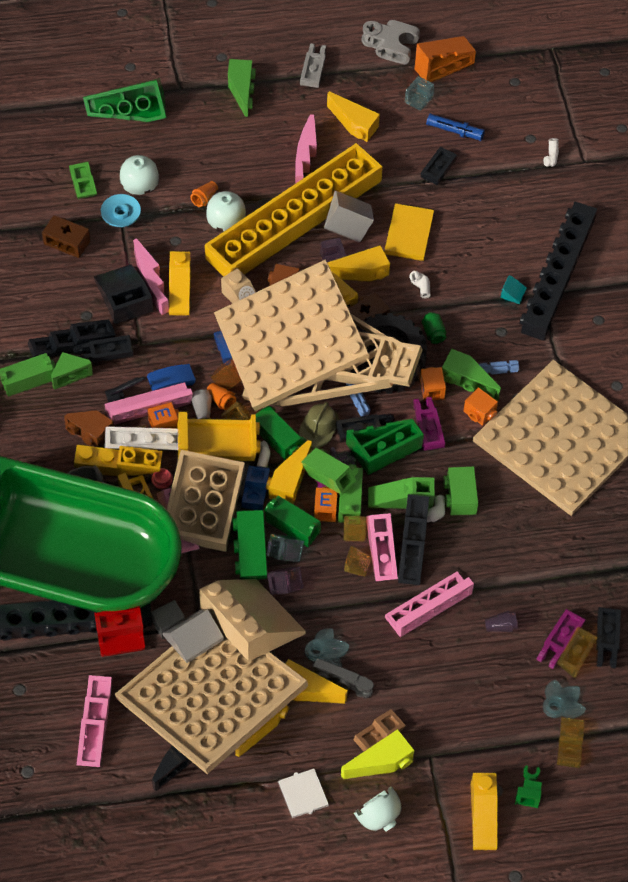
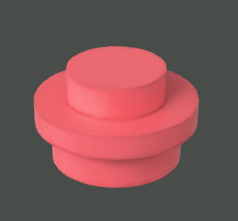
(162, 479)

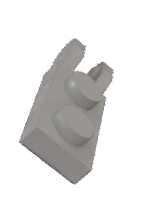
(313, 67)

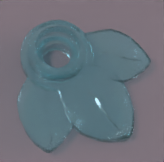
(329, 648)
(564, 699)

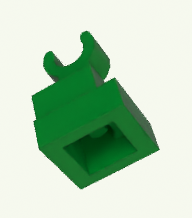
(530, 793)

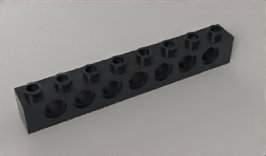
(558, 270)
(50, 626)

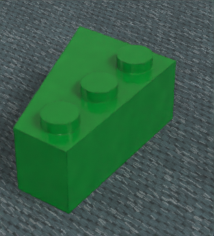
(384, 444)
(250, 545)

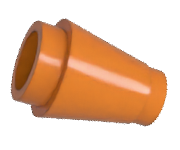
(202, 194)
(221, 396)

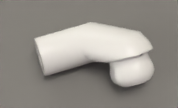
(551, 160)
(422, 282)
(264, 455)
(438, 511)

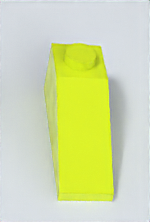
(383, 757)

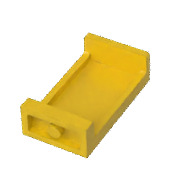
(219, 438)

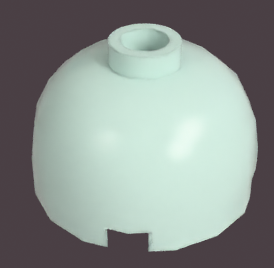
(139, 174)
(225, 210)
(380, 811)

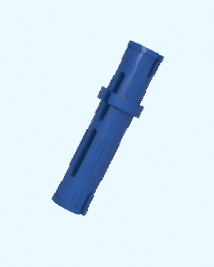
(476, 133)

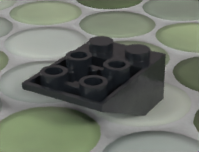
(124, 293)

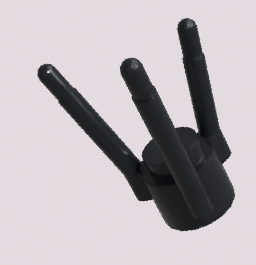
(117, 393)

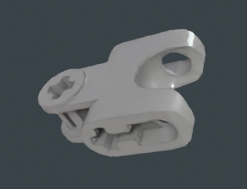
(389, 39)

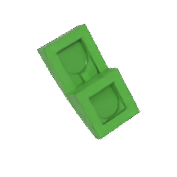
(82, 180)

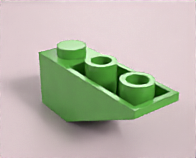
(239, 82)
(468, 374)
(396, 493)

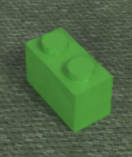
(461, 491)

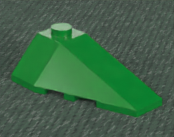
(133, 102)

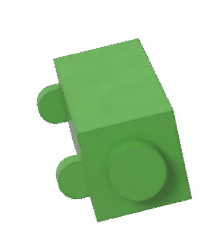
(27, 374)
(329, 471)
(351, 500)

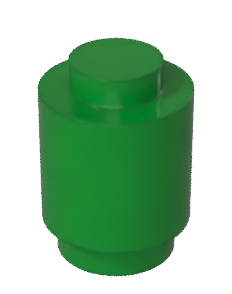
(434, 328)

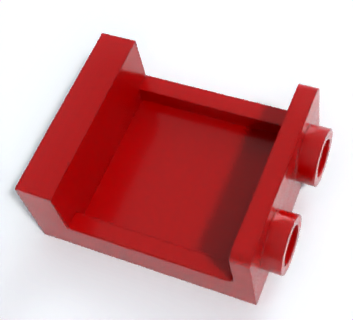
(120, 631)

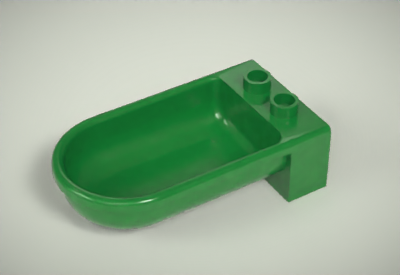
(83, 539)

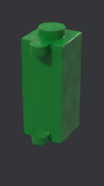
(278, 432)
(292, 520)

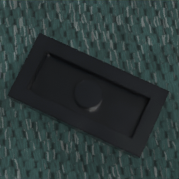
(438, 165)

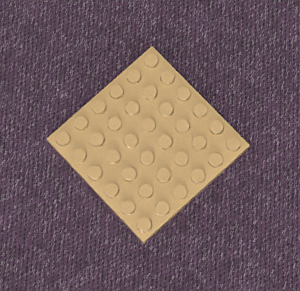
(291, 335)
(559, 437)
(212, 700)

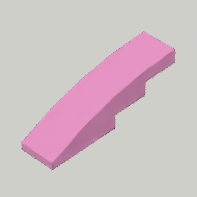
(306, 149)
(150, 273)
(94, 721)

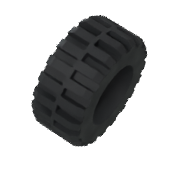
(404, 332)

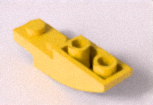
(117, 462)

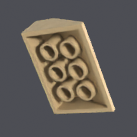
(205, 498)
(249, 616)

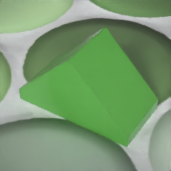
(69, 370)

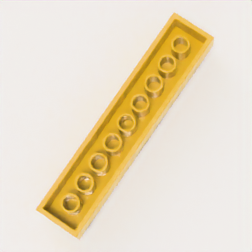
(292, 212)

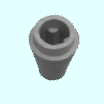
(202, 404)

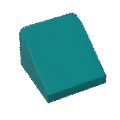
(513, 290)

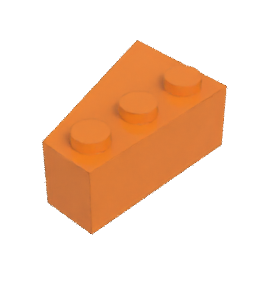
(443, 57)

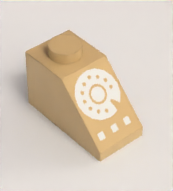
(236, 286)

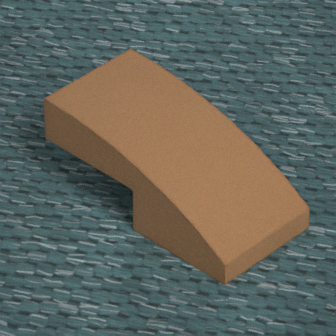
(381, 728)

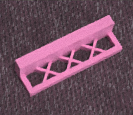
(137, 406)
(430, 607)

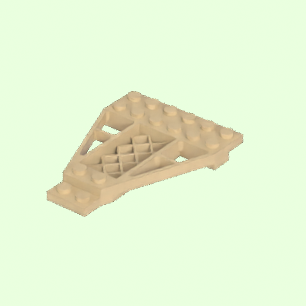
(392, 365)

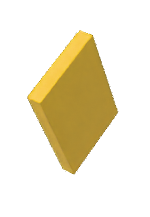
(409, 232)

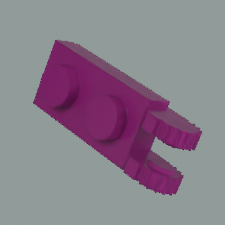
(429, 425)
(561, 636)

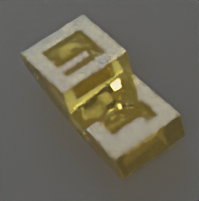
(570, 742)

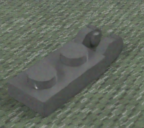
(344, 678)

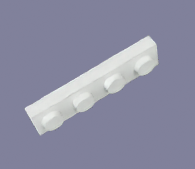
(141, 438)

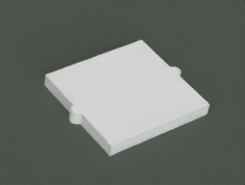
(303, 793)

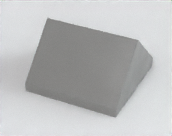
(349, 216)
(194, 635)

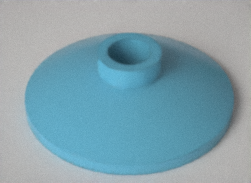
(120, 204)

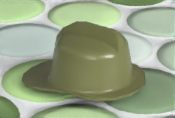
(319, 425)

